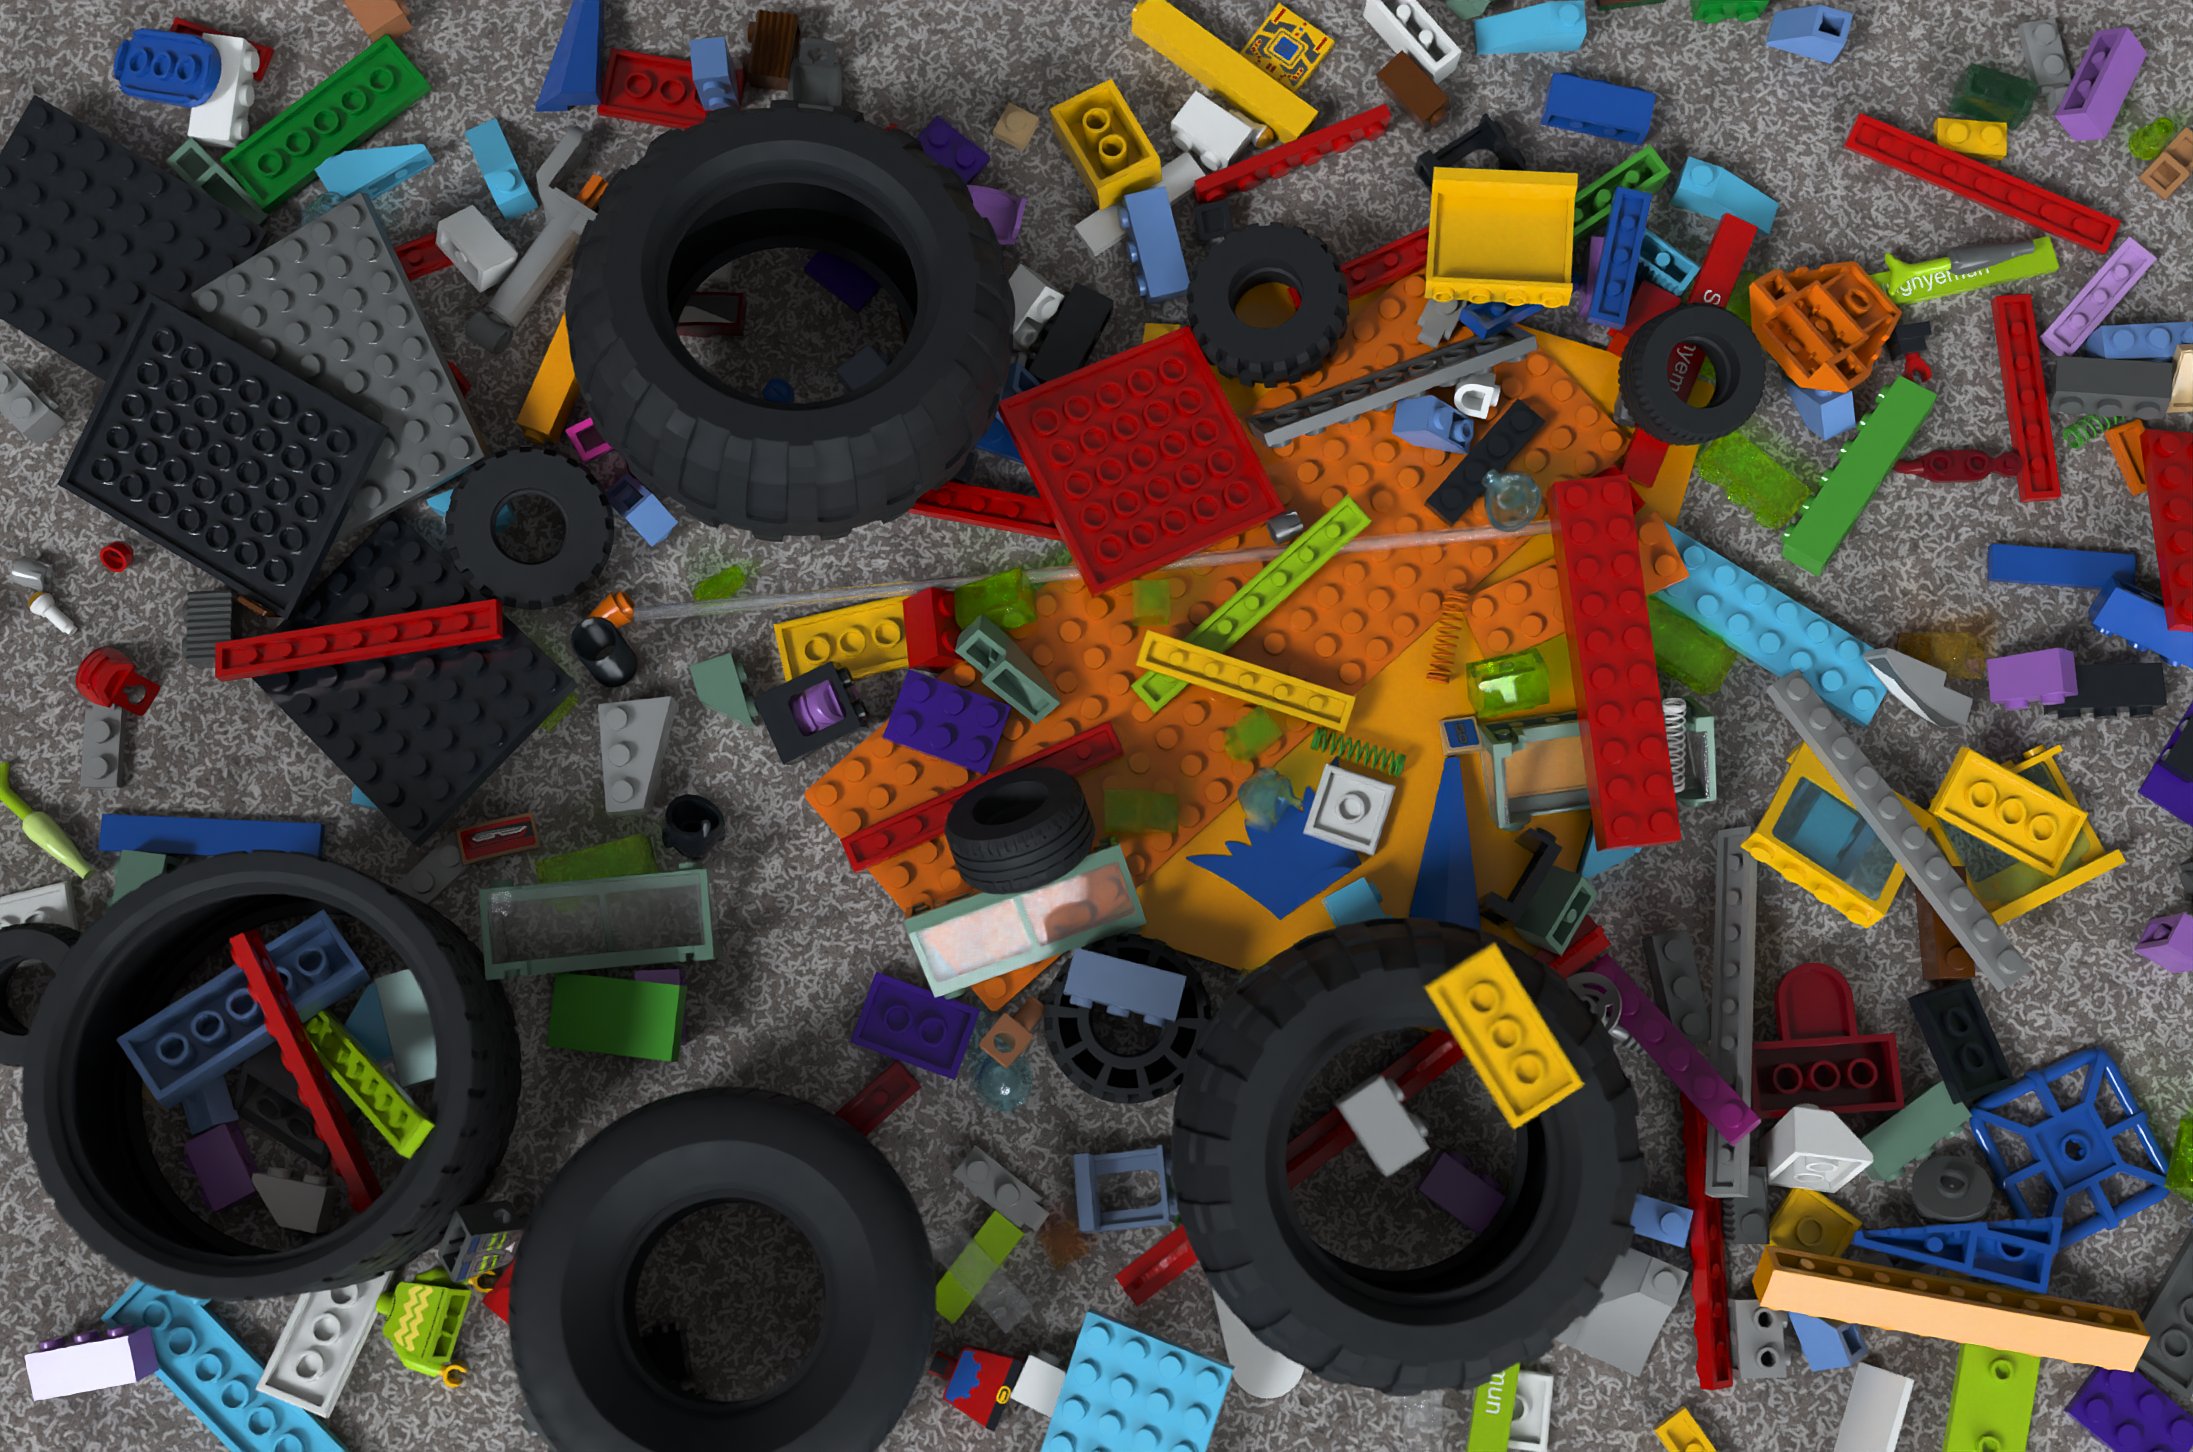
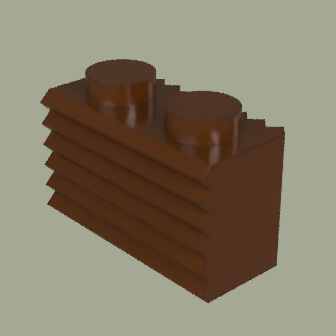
(774, 45)

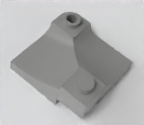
(1630, 1314)

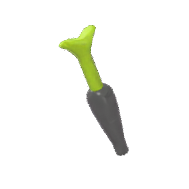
(1958, 261)

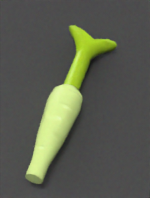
(43, 829)

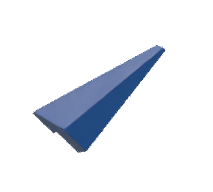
(577, 61)
(1446, 871)
(1997, 1251)

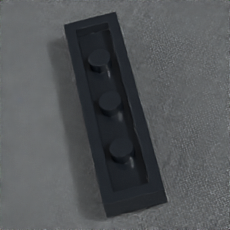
(1491, 452)

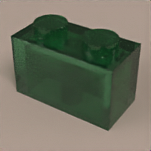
(1993, 96)

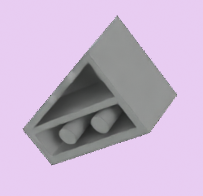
(633, 752)

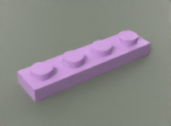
(2097, 298)

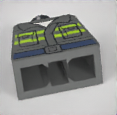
(481, 1238)

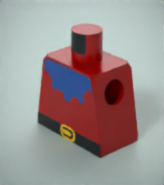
(978, 1381)

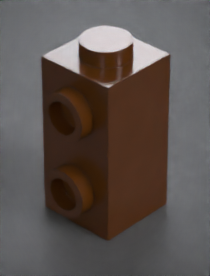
(1414, 92)

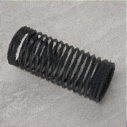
(592, 637)

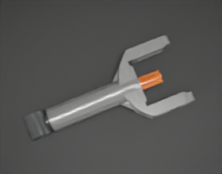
(551, 248)

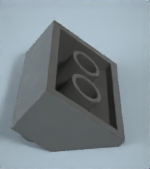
(271, 1102)

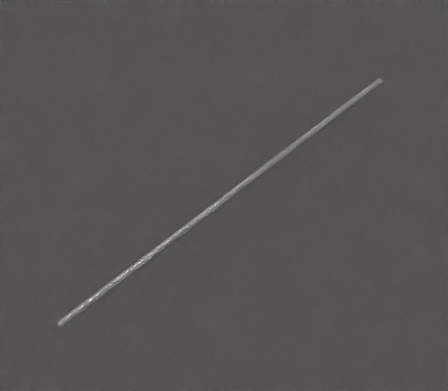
(1067, 572)

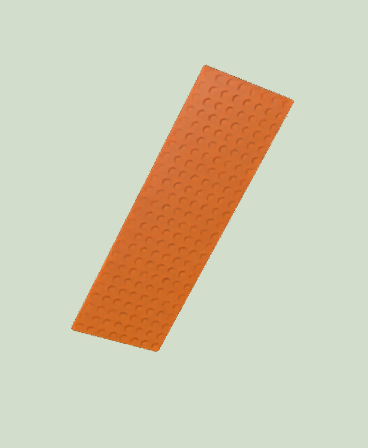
(1328, 631)

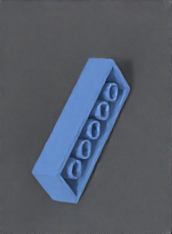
(222, 1023)

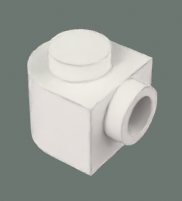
(1476, 394)

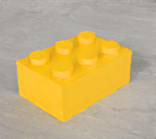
(1106, 144)

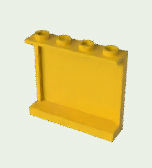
(1501, 236)

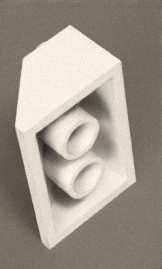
(1812, 1151)

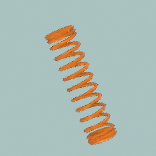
(1448, 594)

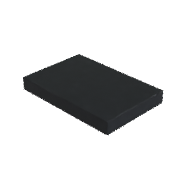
(1961, 1041)

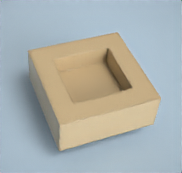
(1016, 126)

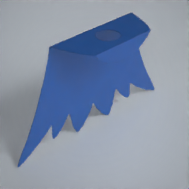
(1285, 865)

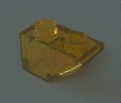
(1952, 652)

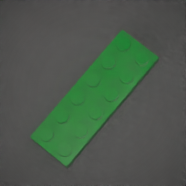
(326, 123)

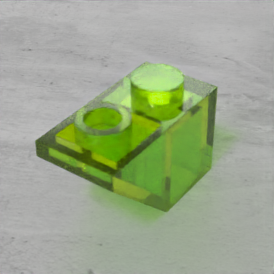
(1140, 812)

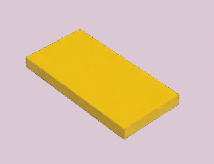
(862, 637)
(2008, 812)
(1503, 1035)

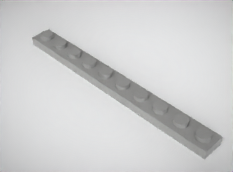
(1899, 831)
(1732, 1002)

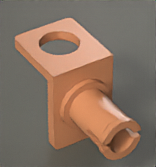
(1013, 1031)

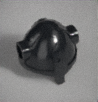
(692, 826)

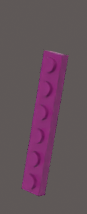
(1677, 1056)

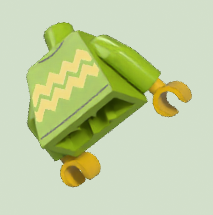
(427, 1319)

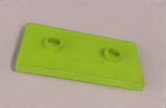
(1991, 1400)

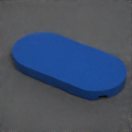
(168, 67)

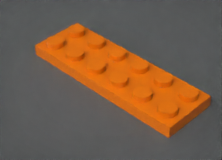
(1529, 607)

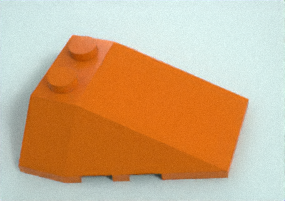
(1822, 323)

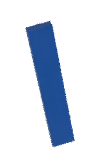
(206, 835)

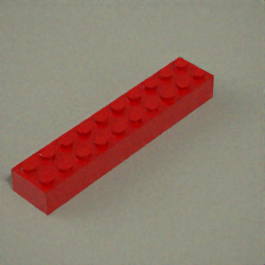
(1613, 663)

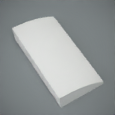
(1874, 1411)

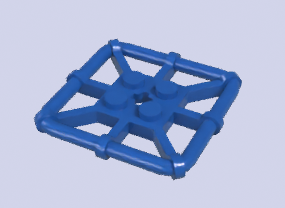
(2078, 1124)

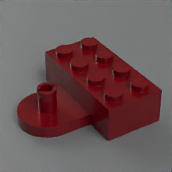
(1820, 1051)

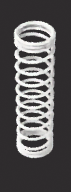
(1671, 709)

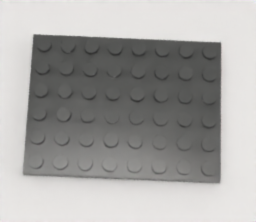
(348, 321)

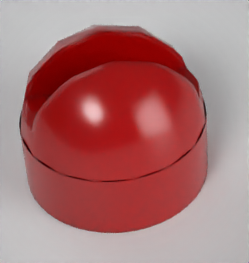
(117, 556)

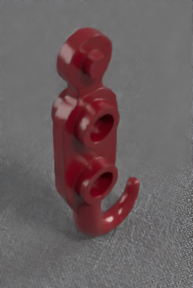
(1960, 466)

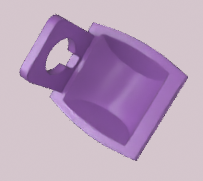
(1002, 211)
(818, 707)

